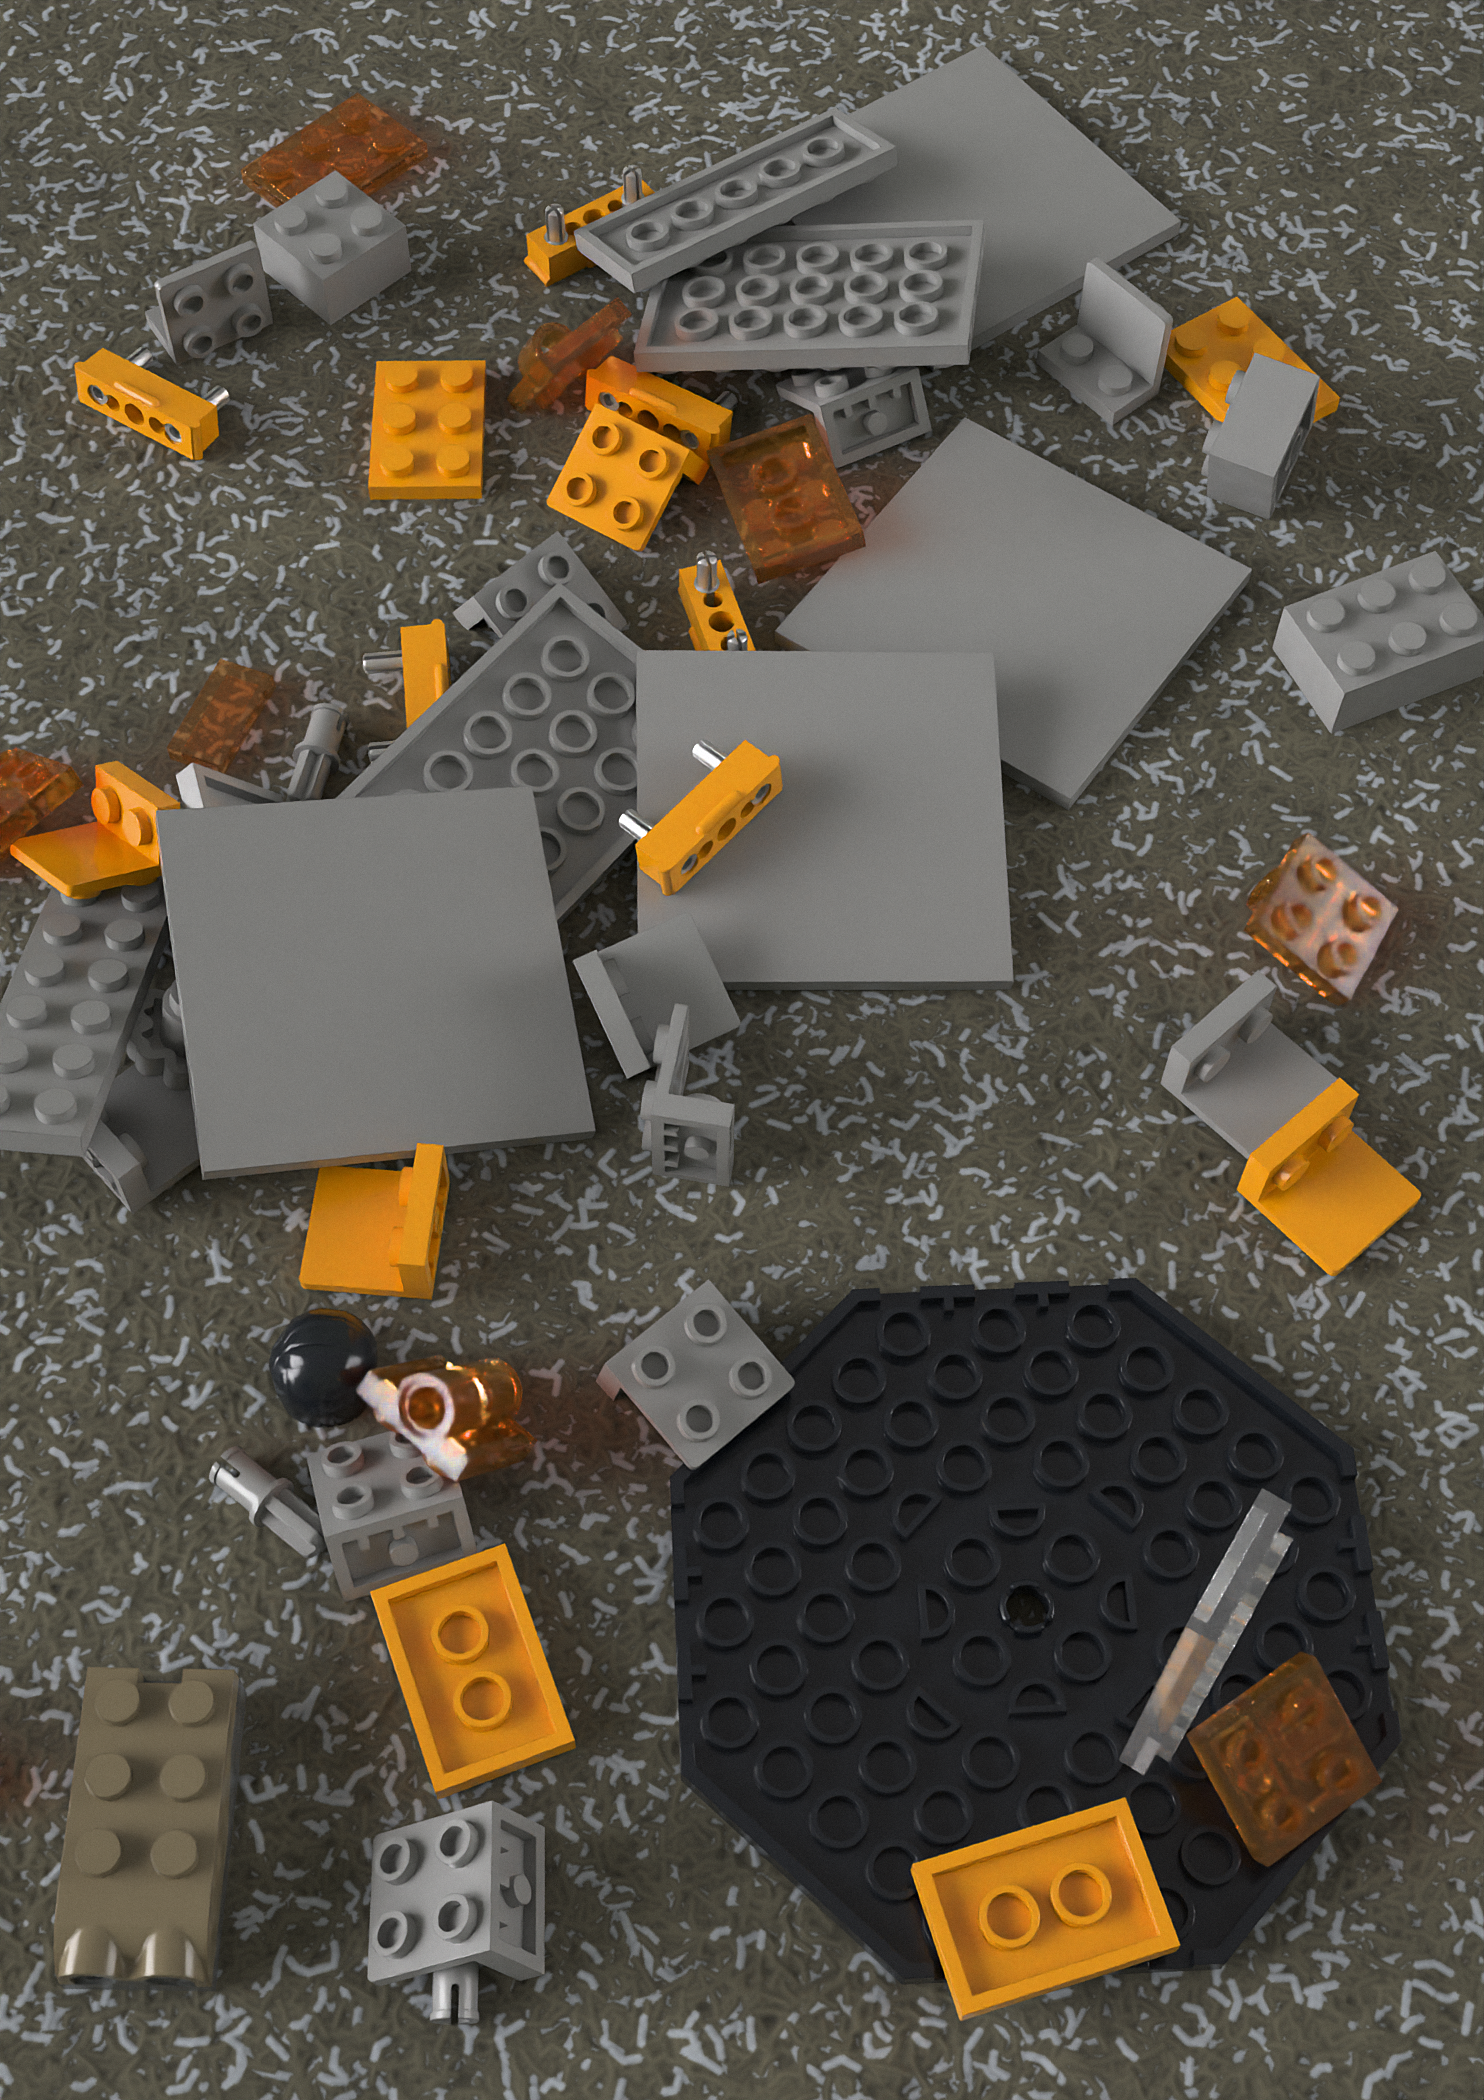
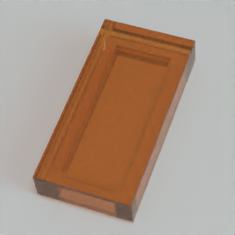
(221, 716)

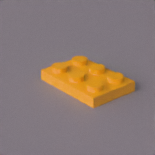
(1221, 341)
(428, 430)
(472, 1671)
(1043, 1908)

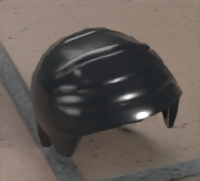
(321, 1366)

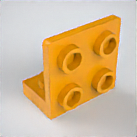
(622, 477)
(106, 852)
(1326, 1182)
(378, 1228)

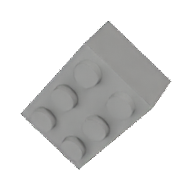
(1382, 641)

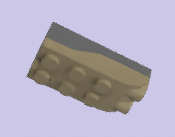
(149, 1831)

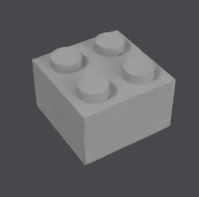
(333, 247)
(1260, 435)

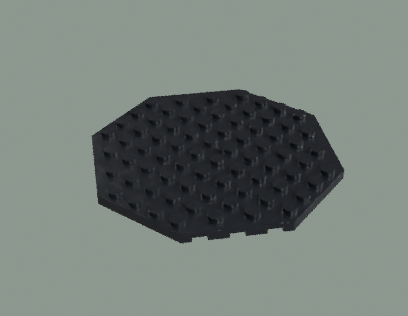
(856, 1569)

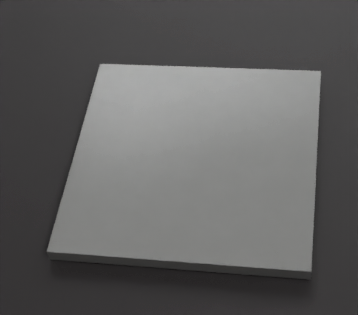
(996, 151)
(1047, 572)
(887, 825)
(370, 979)

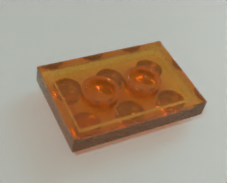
(351, 139)
(785, 498)

